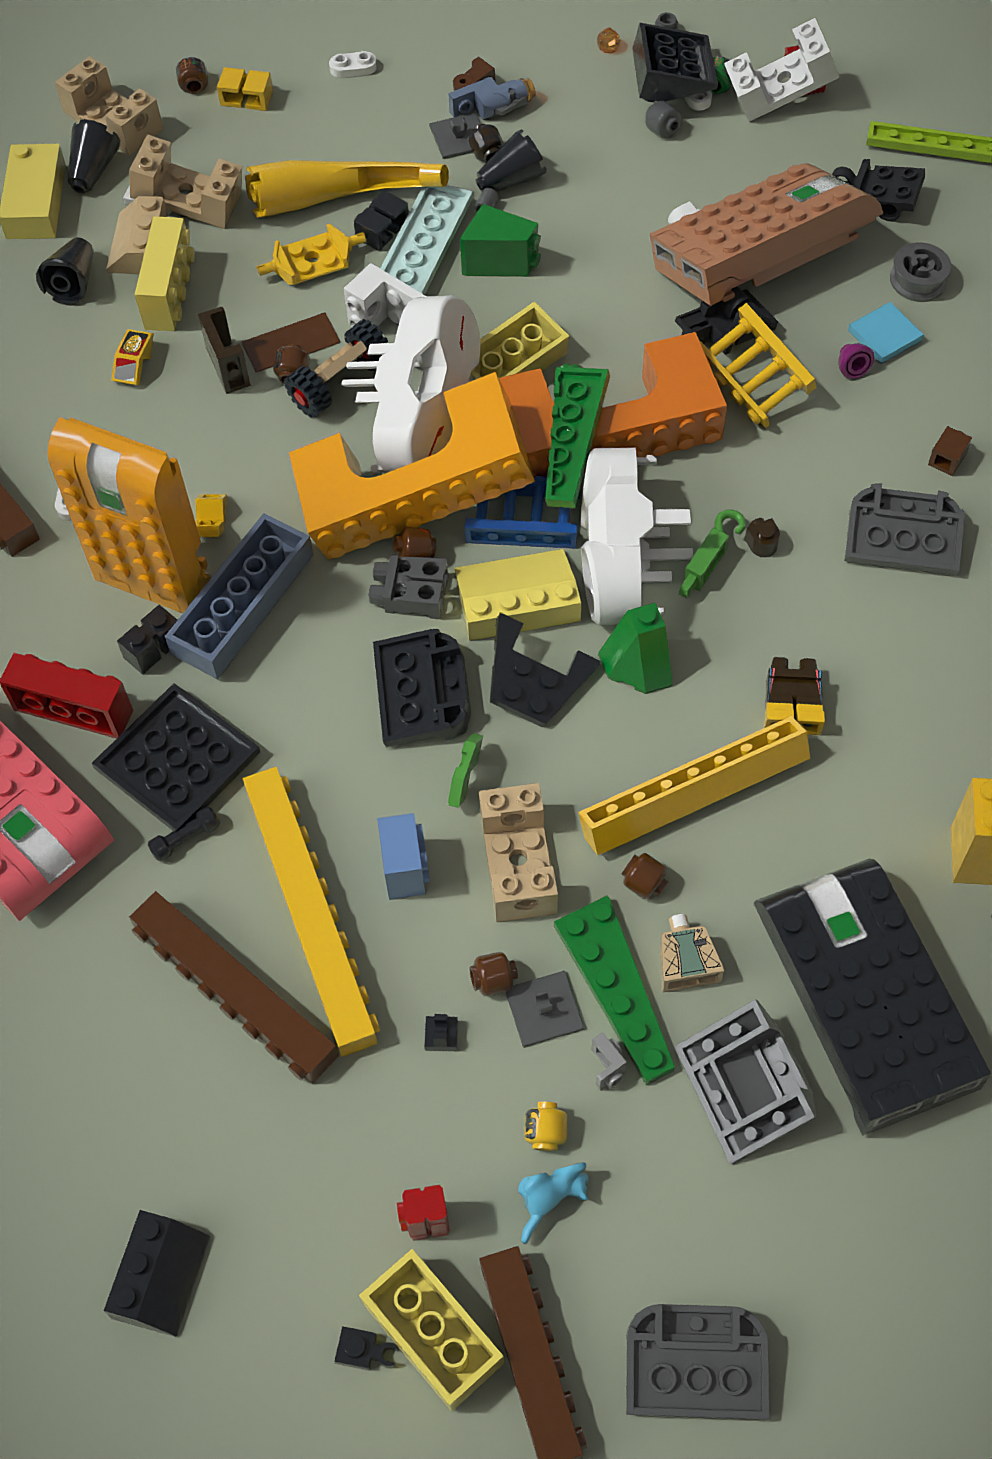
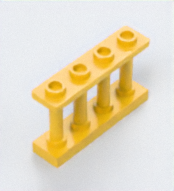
(782, 360)

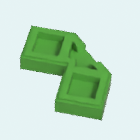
(461, 775)

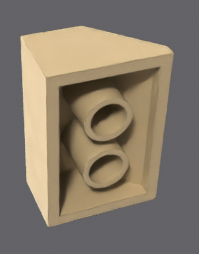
(132, 234)

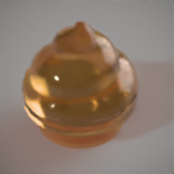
(608, 40)

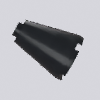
(90, 153)
(511, 164)
(67, 272)

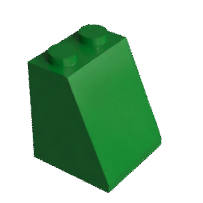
(499, 244)

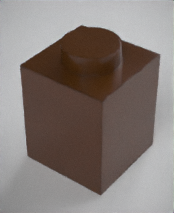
(950, 451)

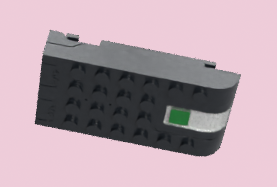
(872, 995)

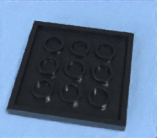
(176, 758)

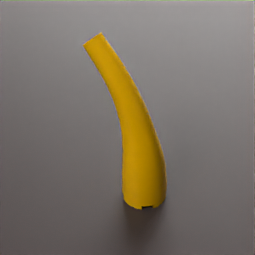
(303, 183)

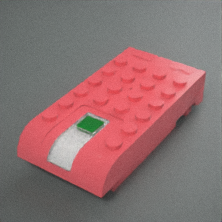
(43, 829)

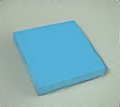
(886, 332)

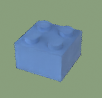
(403, 855)

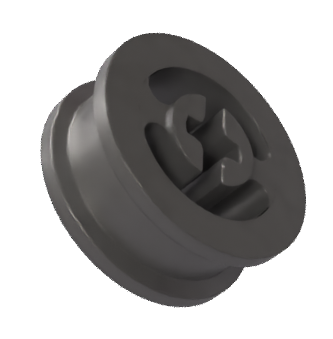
(920, 271)

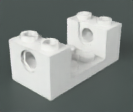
(808, 67)
(376, 296)

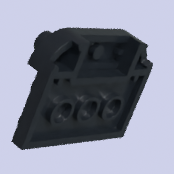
(421, 687)

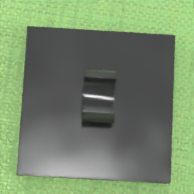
(453, 134)
(544, 1009)

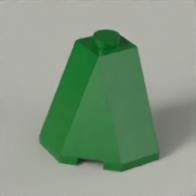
(638, 651)

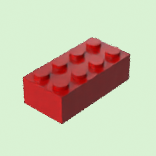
(66, 695)

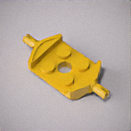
(329, 248)

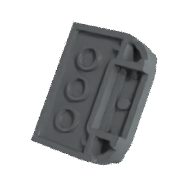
(905, 530)
(697, 1362)

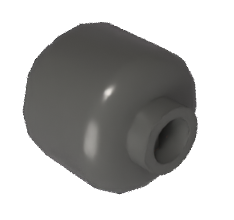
(663, 119)

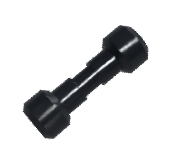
(205, 821)

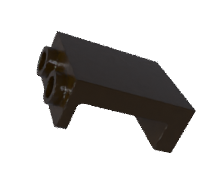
(229, 361)

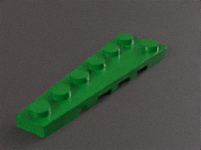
(575, 415)
(610, 972)

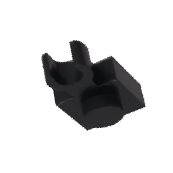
(358, 1349)

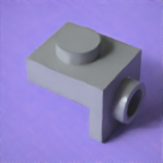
(610, 1055)

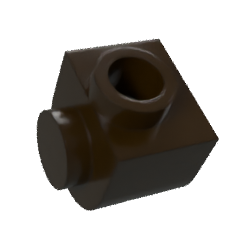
(762, 537)

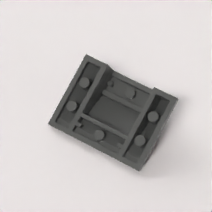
(747, 1080)

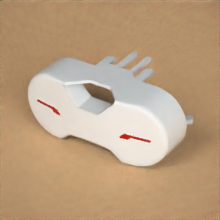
(418, 422)

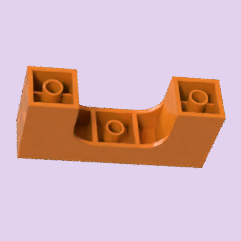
(678, 413)

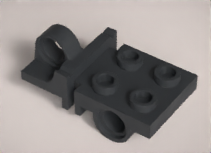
(892, 186)
(720, 318)

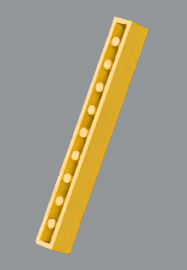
(310, 913)

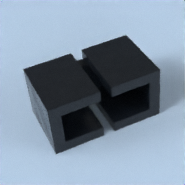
(383, 213)
(139, 644)

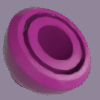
(855, 360)

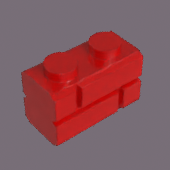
(423, 1213)

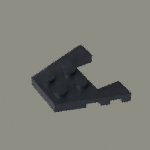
(528, 686)

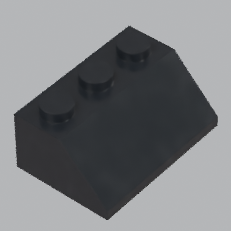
(156, 1274)

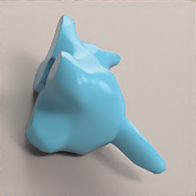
(545, 1191)

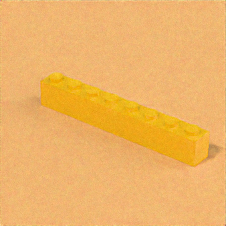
(694, 785)

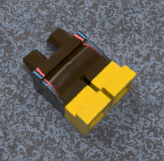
(795, 687)

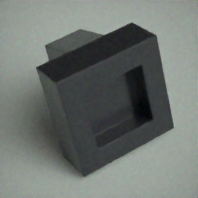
(441, 1033)

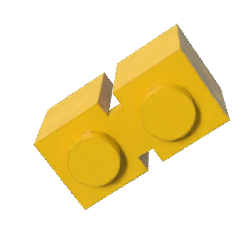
(236, 83)

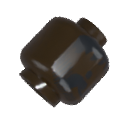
(485, 141)

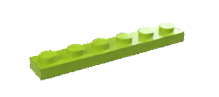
(930, 141)

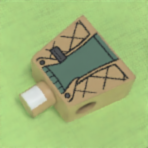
(688, 956)

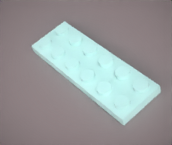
(426, 235)

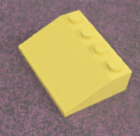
(527, 588)

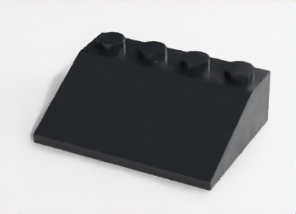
(672, 63)

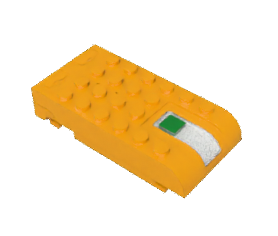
(129, 513)

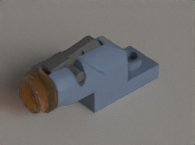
(490, 98)

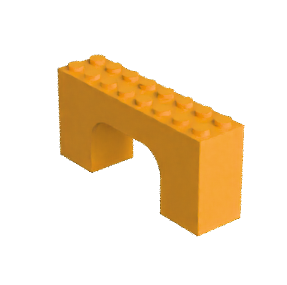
(476, 465)

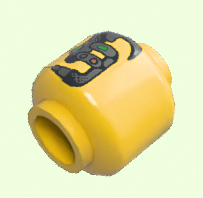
(546, 1127)

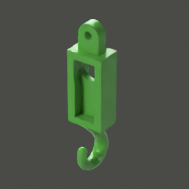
(709, 553)

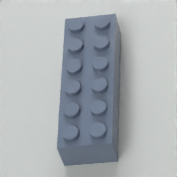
(239, 595)

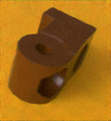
(479, 71)

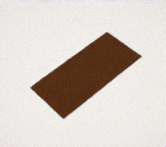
(309, 333)

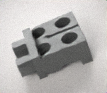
(410, 585)

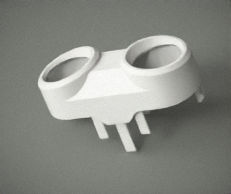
(616, 521)

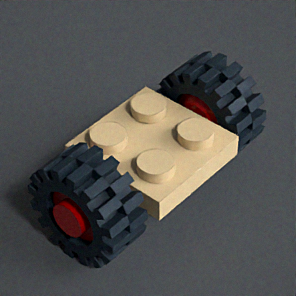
(307, 386)

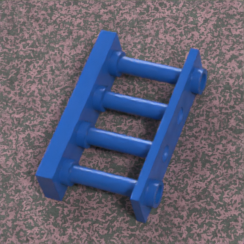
(522, 533)

